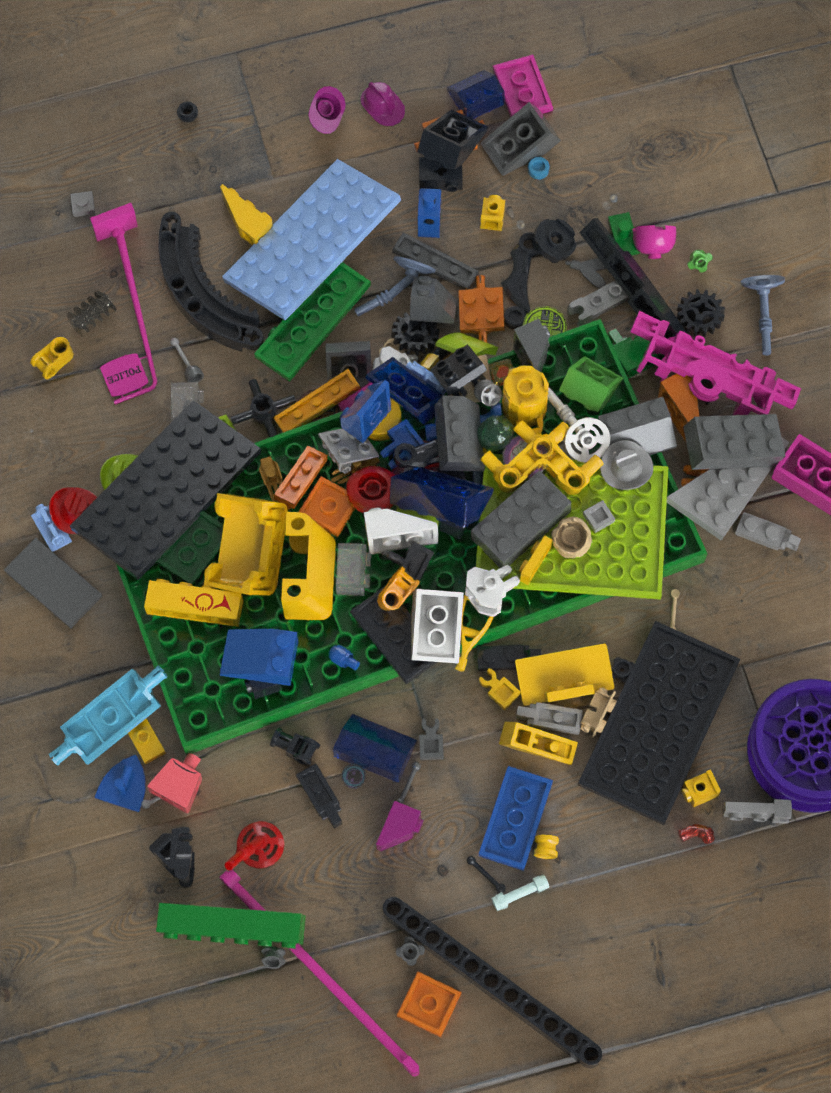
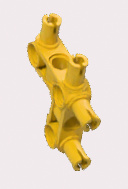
(554, 461)

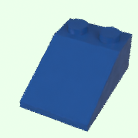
(367, 411)
(260, 655)

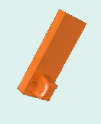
(300, 477)

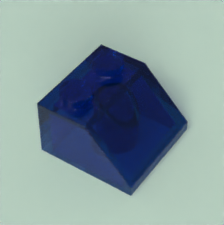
(477, 94)

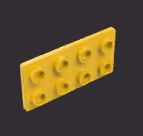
(564, 674)

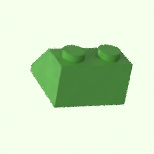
(590, 384)

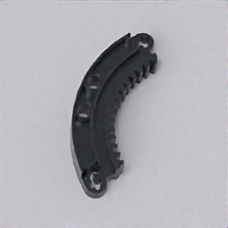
(216, 316)

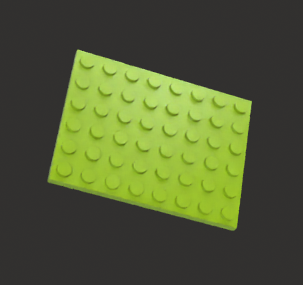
(622, 557)

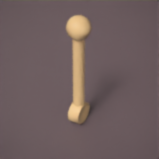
(674, 595)

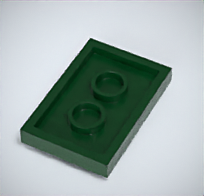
(194, 549)

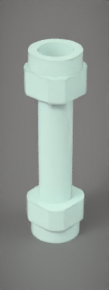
(501, 901)

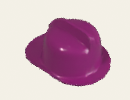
(383, 104)
(326, 109)

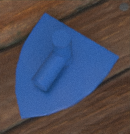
(124, 785)

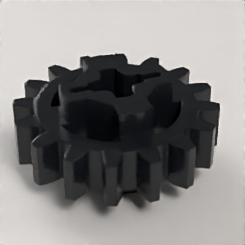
(698, 303)
(414, 334)

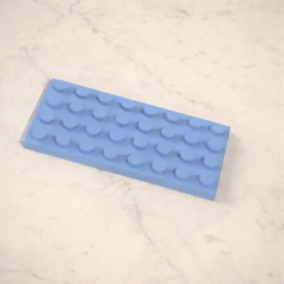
(311, 239)

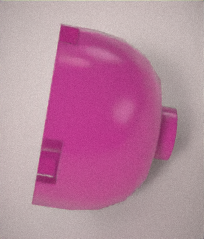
(654, 240)

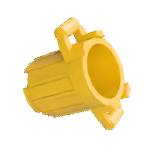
(525, 397)

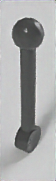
(415, 767)

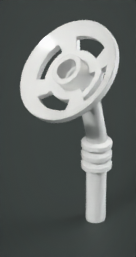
(582, 434)

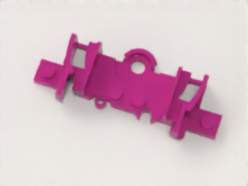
(702, 362)

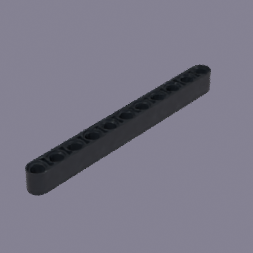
(496, 993)

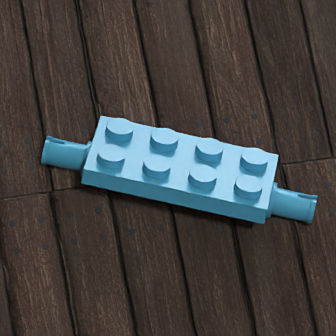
(109, 716)

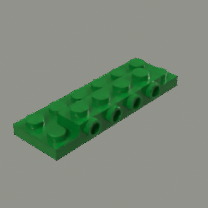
(312, 322)

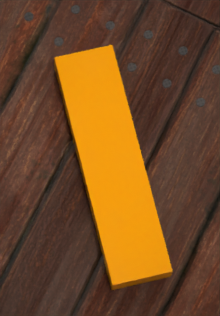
(318, 402)

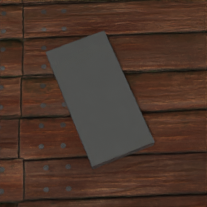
(53, 583)

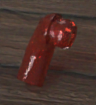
(697, 830)

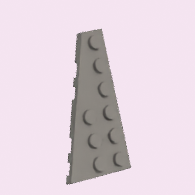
(718, 496)

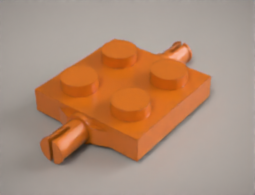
(481, 309)

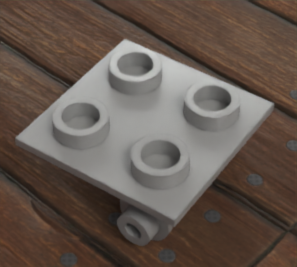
(346, 449)

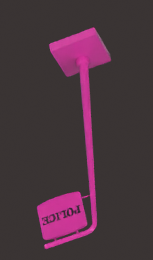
(126, 372)

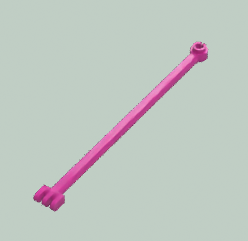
(231, 879)

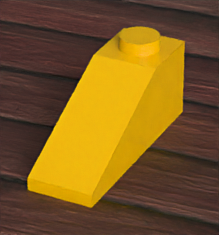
(538, 742)

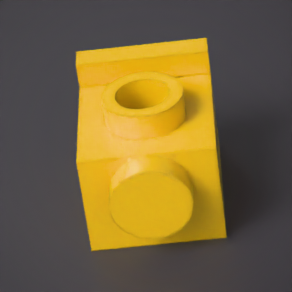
(493, 213)
(697, 797)

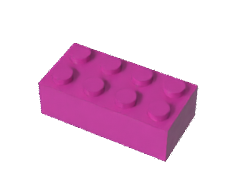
(806, 472)

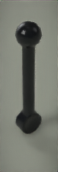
(500, 888)

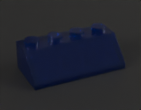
(439, 496)

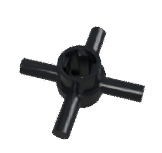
(270, 406)

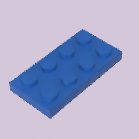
(515, 818)

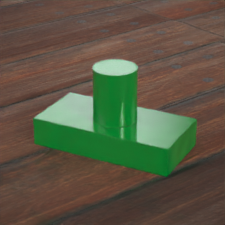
(622, 231)

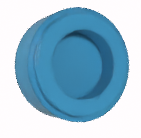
(538, 168)

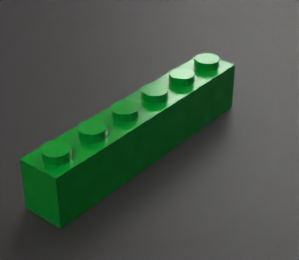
(231, 923)

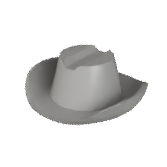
(626, 465)

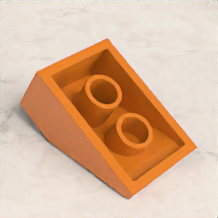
(679, 400)

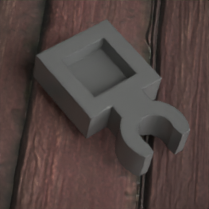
(431, 744)

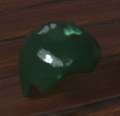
(495, 433)

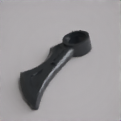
(517, 283)
(419, 455)

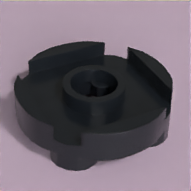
(549, 249)

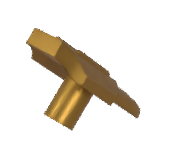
(354, 467)
(270, 475)

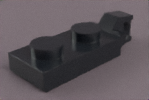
(503, 656)
(320, 794)

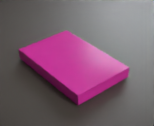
(522, 84)

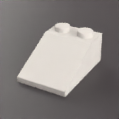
(395, 530)
(436, 625)

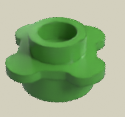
(699, 255)

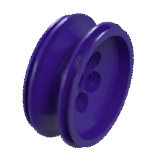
(771, 748)

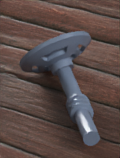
(412, 269)
(763, 284)

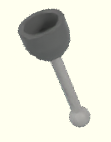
(192, 373)

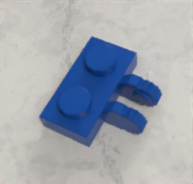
(401, 434)

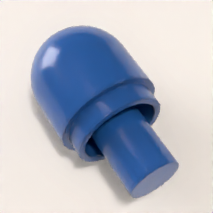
(343, 657)

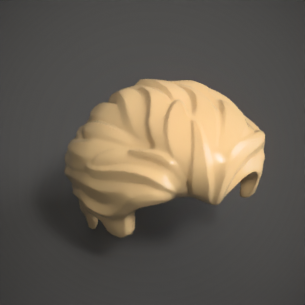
(571, 537)

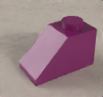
(399, 826)

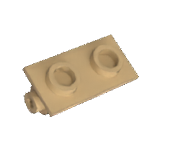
(594, 720)

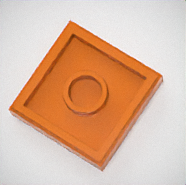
(328, 506)
(429, 1004)

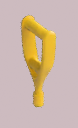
(471, 633)

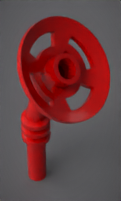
(257, 846)

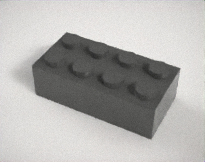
(734, 441)
(521, 520)

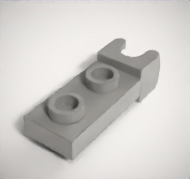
(597, 303)
(778, 811)

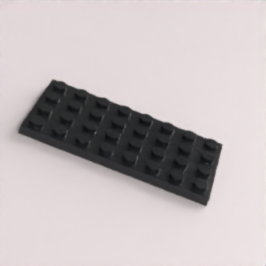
(165, 489)
(659, 722)

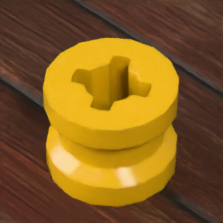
(546, 846)

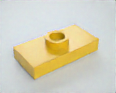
(146, 742)

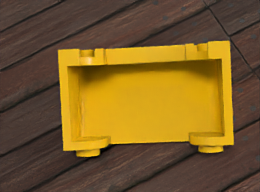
(249, 545)

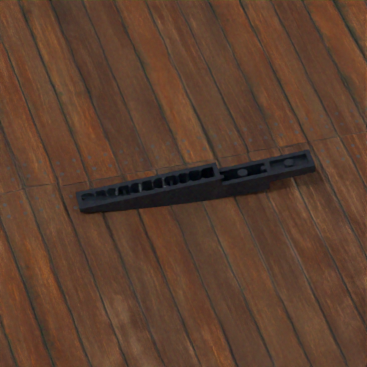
(632, 279)

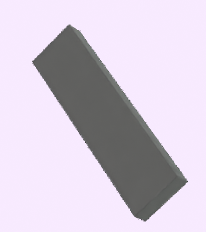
(445, 266)

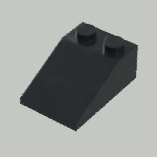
(451, 139)

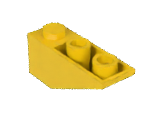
(248, 220)

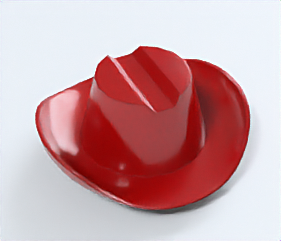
(370, 488)
(68, 505)

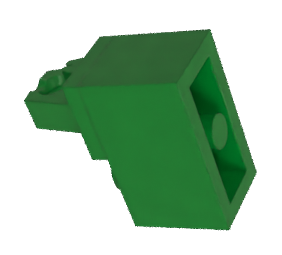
(631, 352)

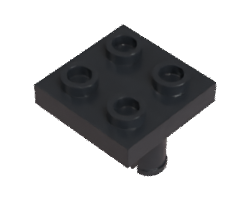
(459, 370)

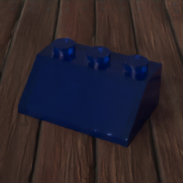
(407, 389)
(374, 747)

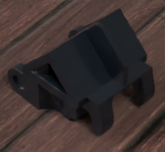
(176, 854)

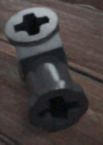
(297, 747)

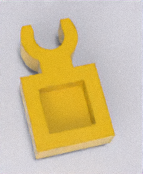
(501, 691)

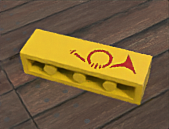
(193, 603)

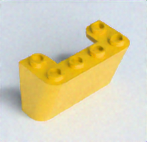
(317, 589)

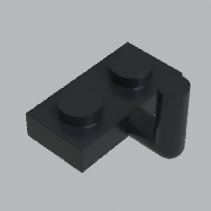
(414, 561)

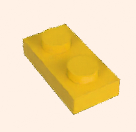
(539, 552)

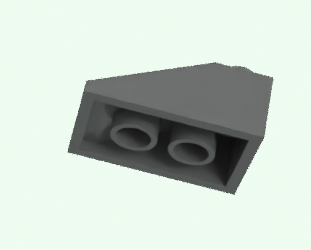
(520, 139)

